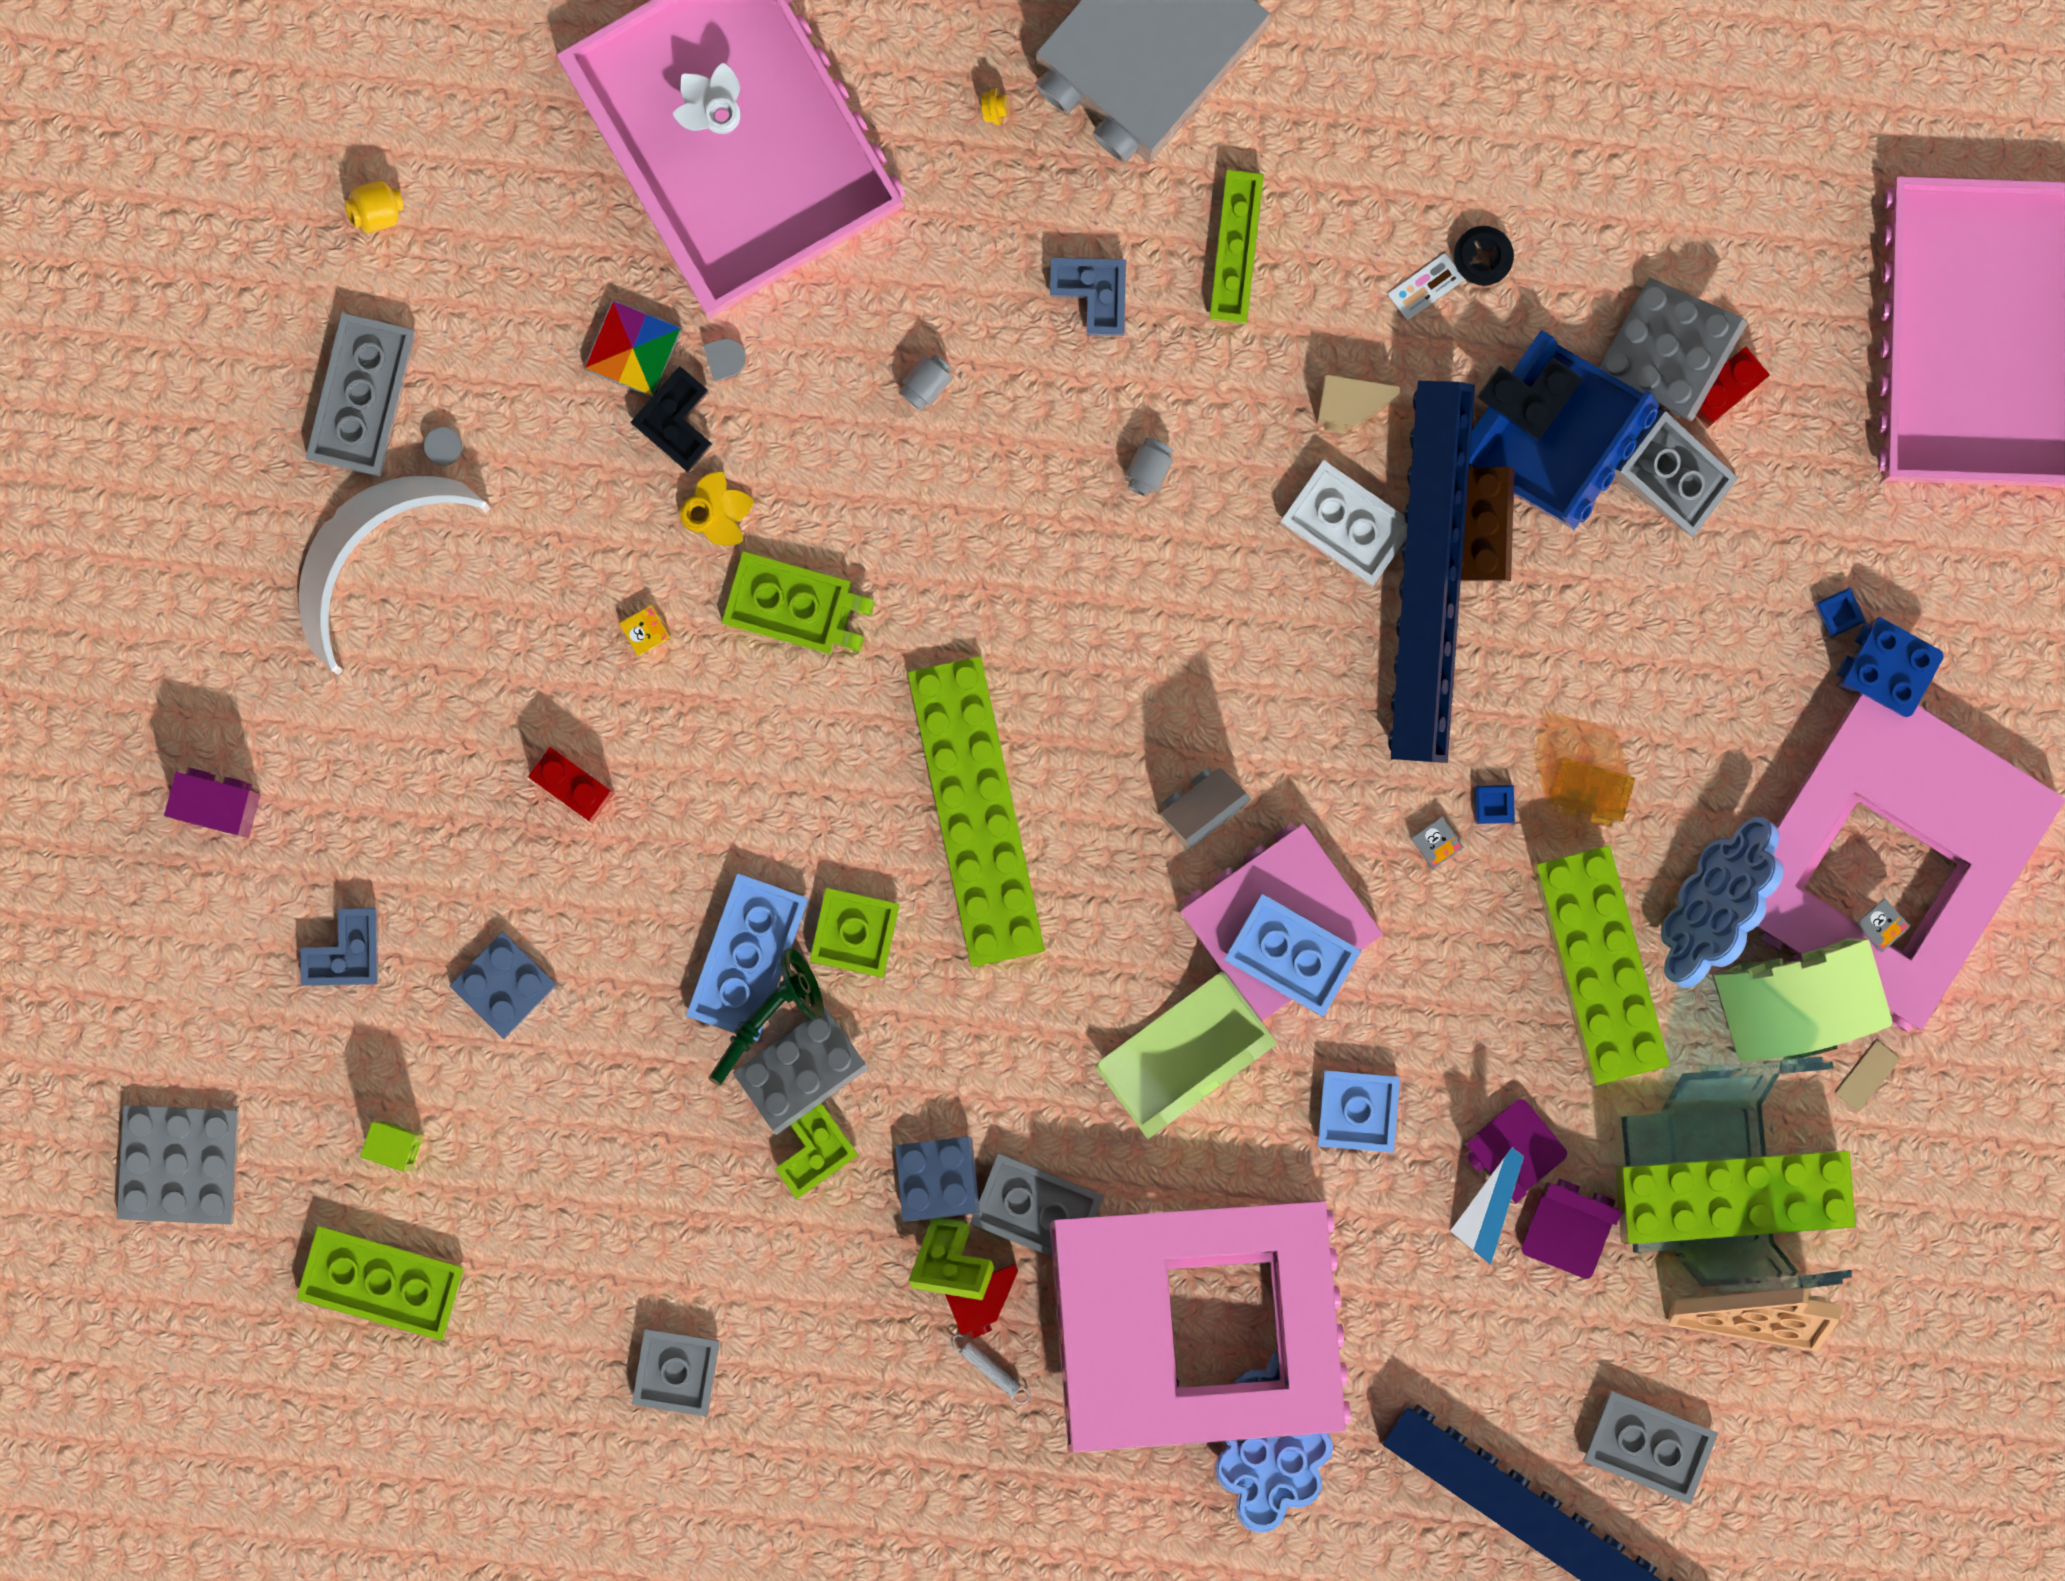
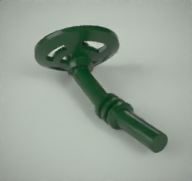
(793, 988)

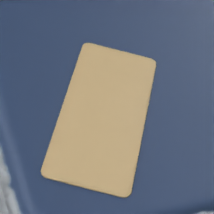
(1868, 1076)

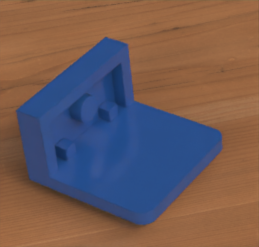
(1890, 666)

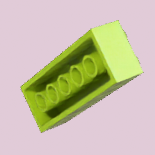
(1601, 965)
(1735, 1197)

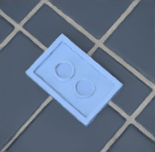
(1292, 955)

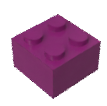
(212, 804)

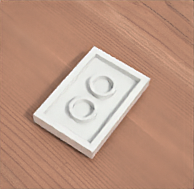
(1347, 523)

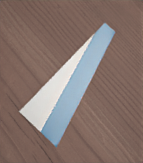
(1484, 1217)

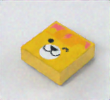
(644, 630)

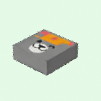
(1437, 843)
(1882, 925)

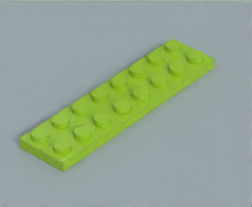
(976, 812)

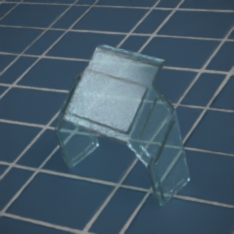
(1720, 1118)

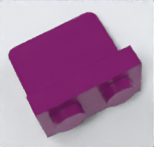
(1525, 1132)
(1570, 1228)

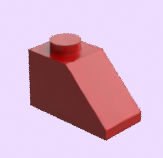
(976, 1315)

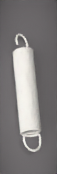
(990, 1369)

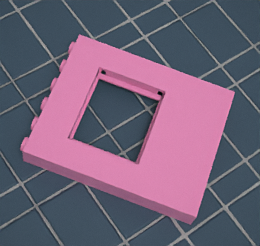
(1942, 794)
(1120, 1331)

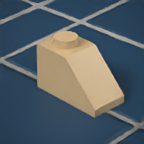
(1351, 402)

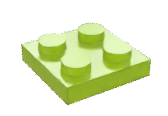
(854, 932)

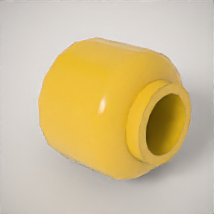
(373, 206)

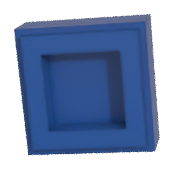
(1840, 612)
(1494, 804)

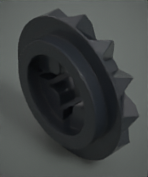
(1488, 239)

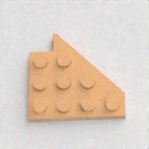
(1768, 1317)

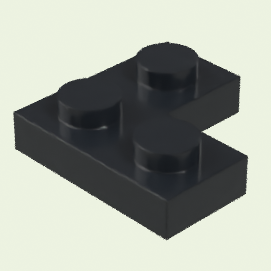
(1531, 406)
(664, 419)

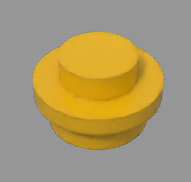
(994, 106)

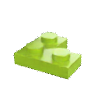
(824, 1153)
(943, 1267)

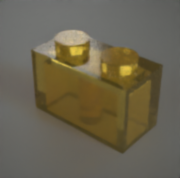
(1590, 791)

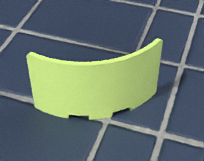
(1804, 1003)
(1185, 1054)

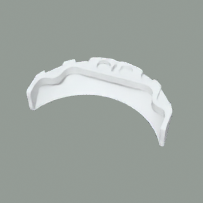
(347, 529)

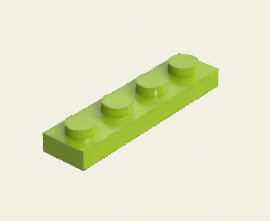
(1236, 247)

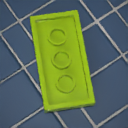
(380, 1283)

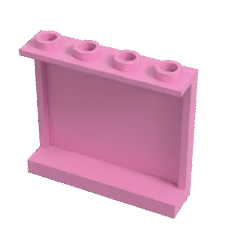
(1295, 876)

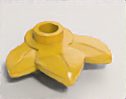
(722, 510)

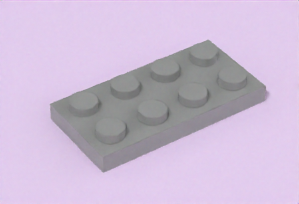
(361, 394)

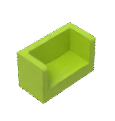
(392, 1146)

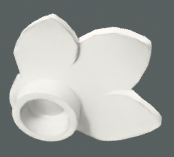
(706, 97)

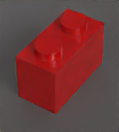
(1733, 383)
(571, 785)

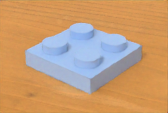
(1358, 1111)

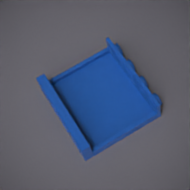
(1581, 445)

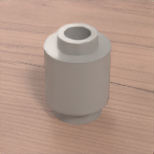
(926, 381)
(1149, 467)

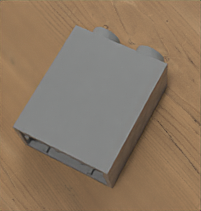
(1144, 64)

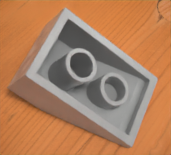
(1675, 474)
(1203, 807)

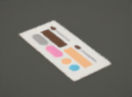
(1426, 286)

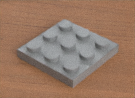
(1673, 347)
(178, 1164)

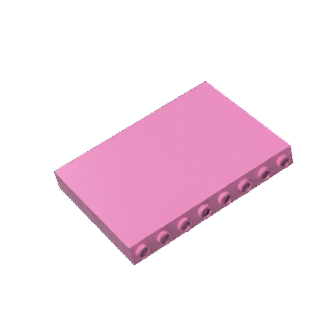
(747, 200)
(1974, 332)

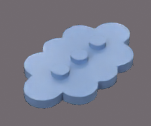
(1721, 902)
(1271, 1471)

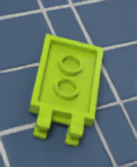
(794, 605)

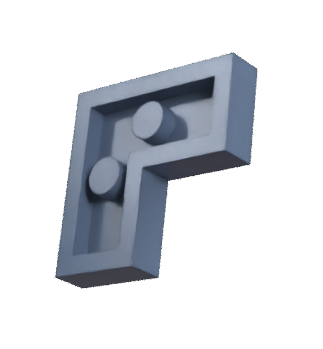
(1098, 281)
(354, 958)

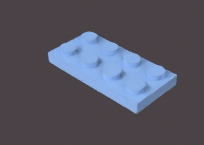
(746, 953)

